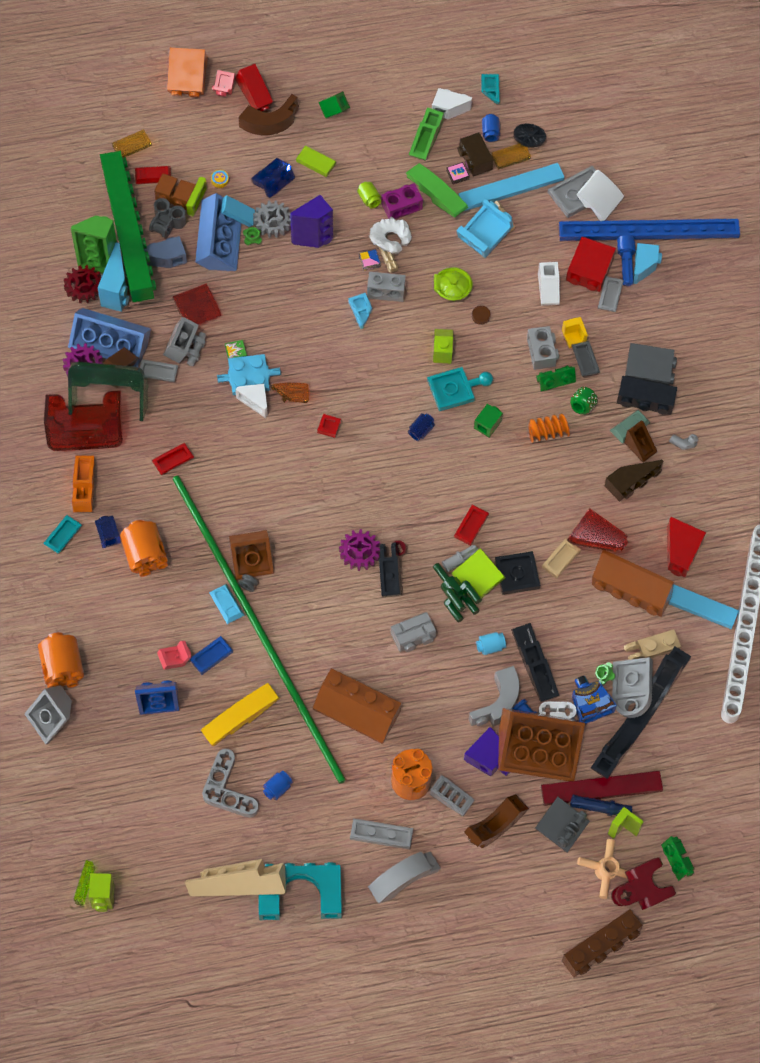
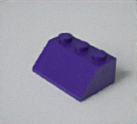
(312, 223)

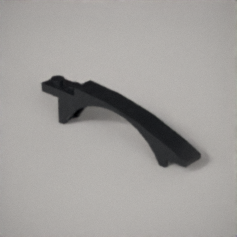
(625, 737)

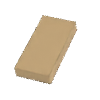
(561, 558)

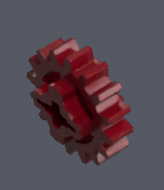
(83, 284)

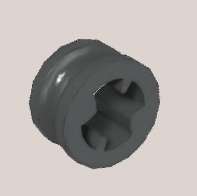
(248, 582)

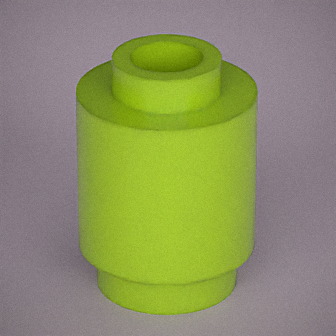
(369, 195)

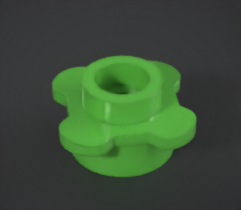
(252, 231)
(601, 671)

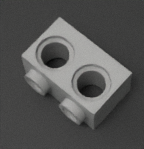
(386, 286)
(538, 348)

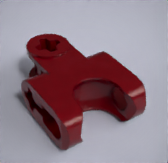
(641, 886)

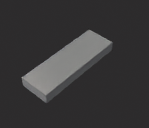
(381, 834)

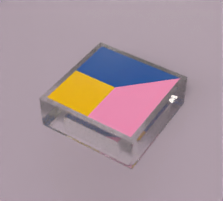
(369, 259)

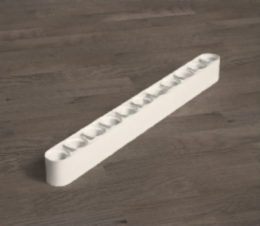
(743, 631)

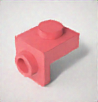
(224, 83)
(174, 656)

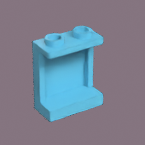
(486, 228)

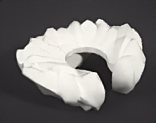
(380, 230)

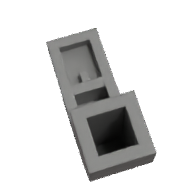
(508, 687)
(402, 875)

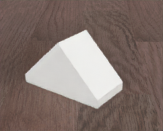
(253, 397)

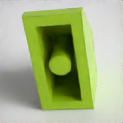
(443, 346)

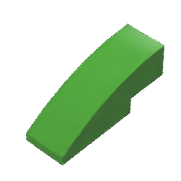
(427, 133)

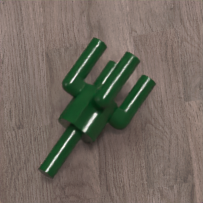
(457, 593)

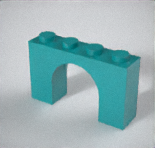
(326, 879)

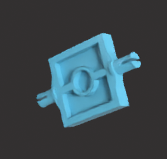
(248, 371)

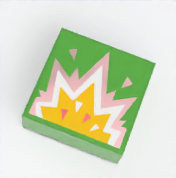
(235, 349)

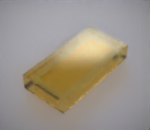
(132, 143)
(510, 156)

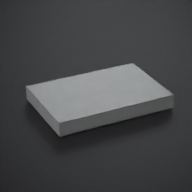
(565, 192)

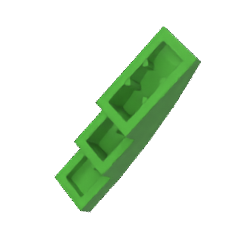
(437, 189)

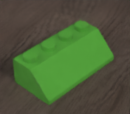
(94, 242)

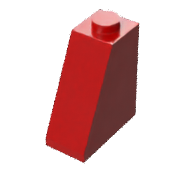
(254, 88)
(682, 546)

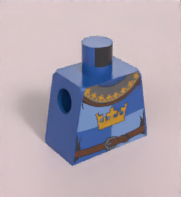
(591, 701)

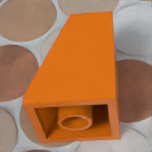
(187, 71)

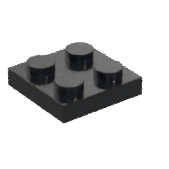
(519, 572)

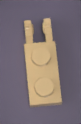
(654, 645)

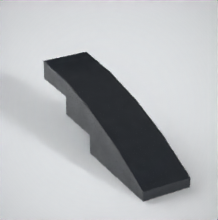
(534, 662)

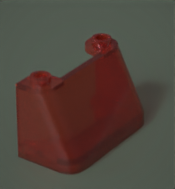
(87, 428)
(597, 533)

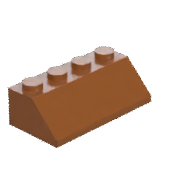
(632, 583)
(357, 706)

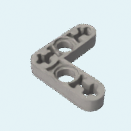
(219, 787)

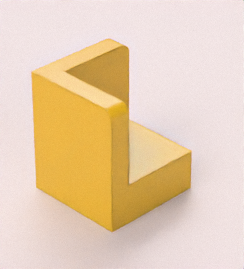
(574, 331)

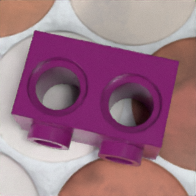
(404, 205)

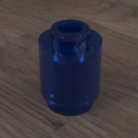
(421, 426)

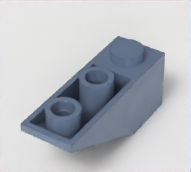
(167, 253)

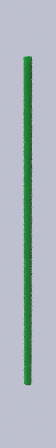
(259, 630)

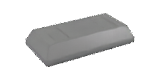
(610, 294)
(159, 370)

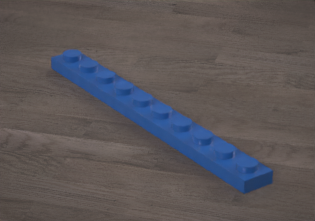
(649, 229)

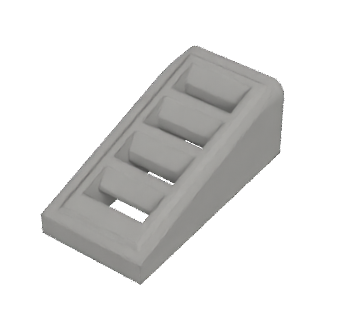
(434, 792)

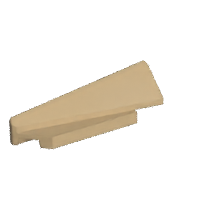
(239, 879)

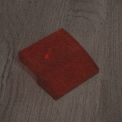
(197, 305)

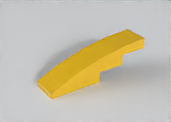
(240, 713)

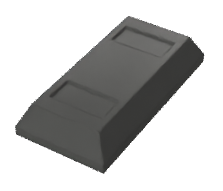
(585, 358)

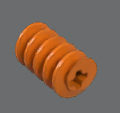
(548, 427)

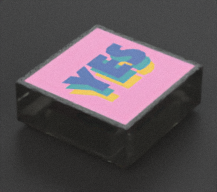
(457, 173)

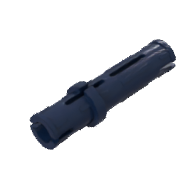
(596, 805)

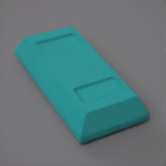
(62, 534)

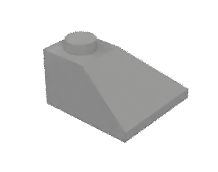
(49, 712)

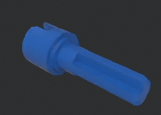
(626, 249)

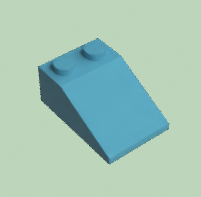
(112, 285)

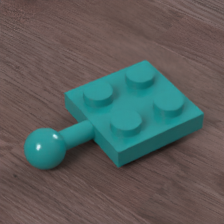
(453, 388)

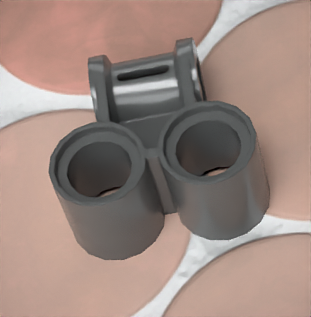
(166, 220)

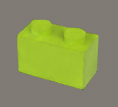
(101, 891)

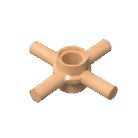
(600, 870)

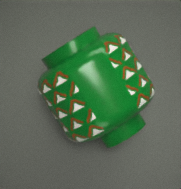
(583, 400)

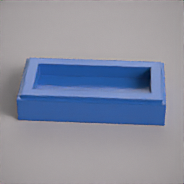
(211, 655)

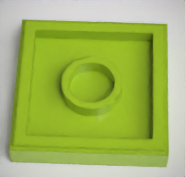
(479, 572)

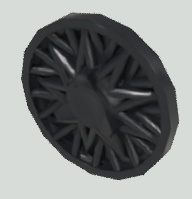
(529, 135)

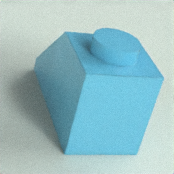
(645, 261)

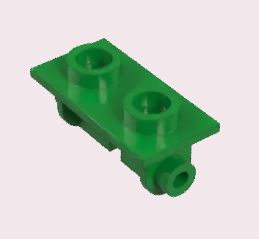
(561, 377)
(673, 850)

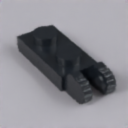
(390, 571)

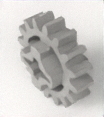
(272, 219)

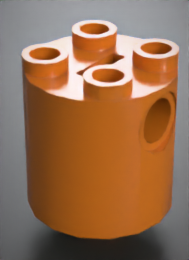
(143, 547)
(60, 660)
(411, 774)

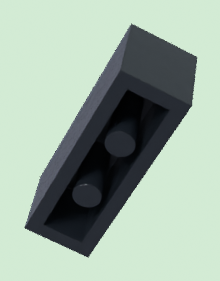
(646, 395)

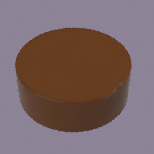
(481, 315)

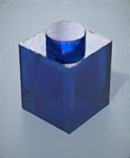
(107, 531)

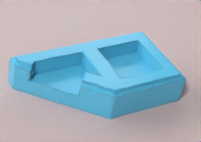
(361, 308)

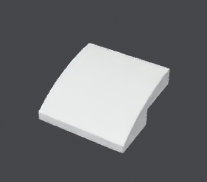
(600, 195)

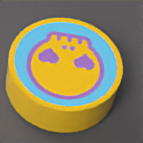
(219, 178)

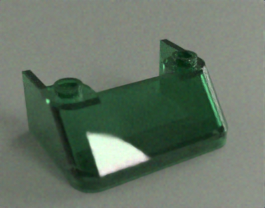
(84, 373)

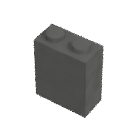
(651, 363)

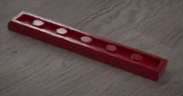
(603, 788)

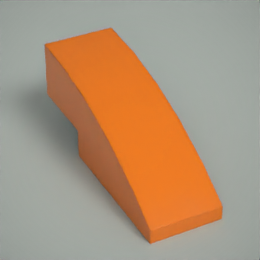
(83, 484)

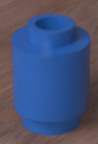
(491, 128)
(277, 785)

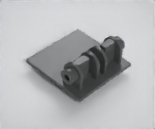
(562, 824)

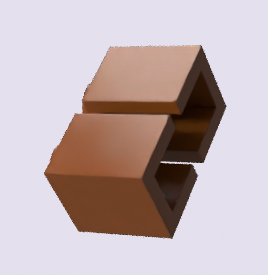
(174, 194)

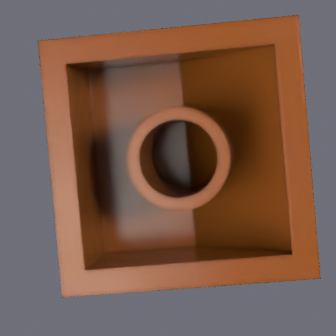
(251, 554)

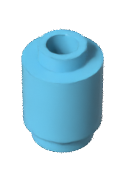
(491, 643)

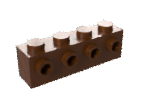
(602, 943)

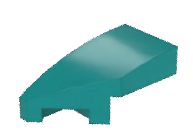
(490, 86)

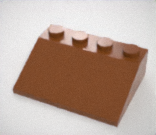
(539, 744)

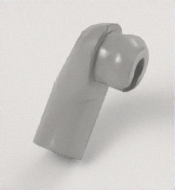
(684, 444)

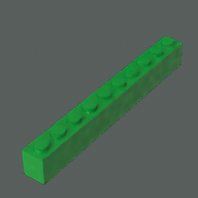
(127, 226)

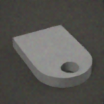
(632, 685)

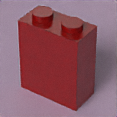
(590, 264)

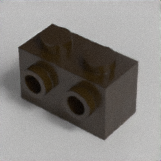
(476, 154)

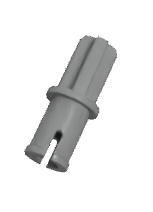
(459, 558)

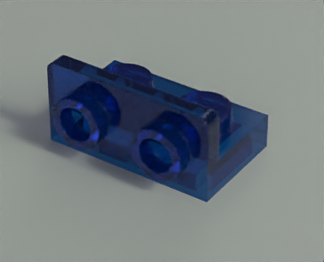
(274, 177)

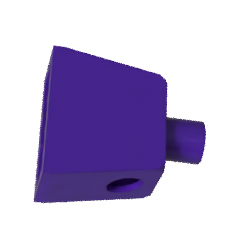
(485, 753)

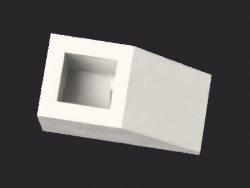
(451, 103)
(549, 283)

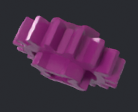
(81, 354)
(359, 541)

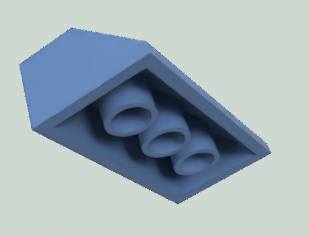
(217, 237)
(108, 334)

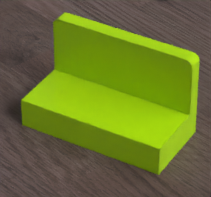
(627, 820)

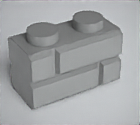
(413, 632)

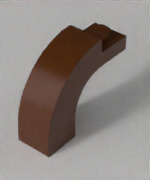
(269, 122)
(497, 822)

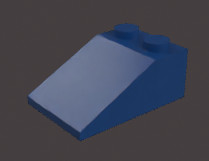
(157, 697)

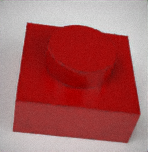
(329, 425)

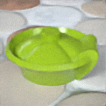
(453, 283)

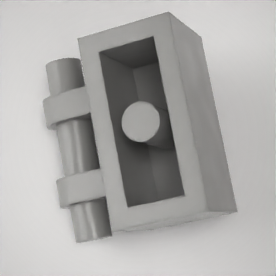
(181, 340)

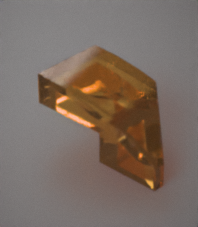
(292, 391)

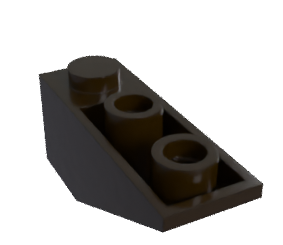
(629, 478)

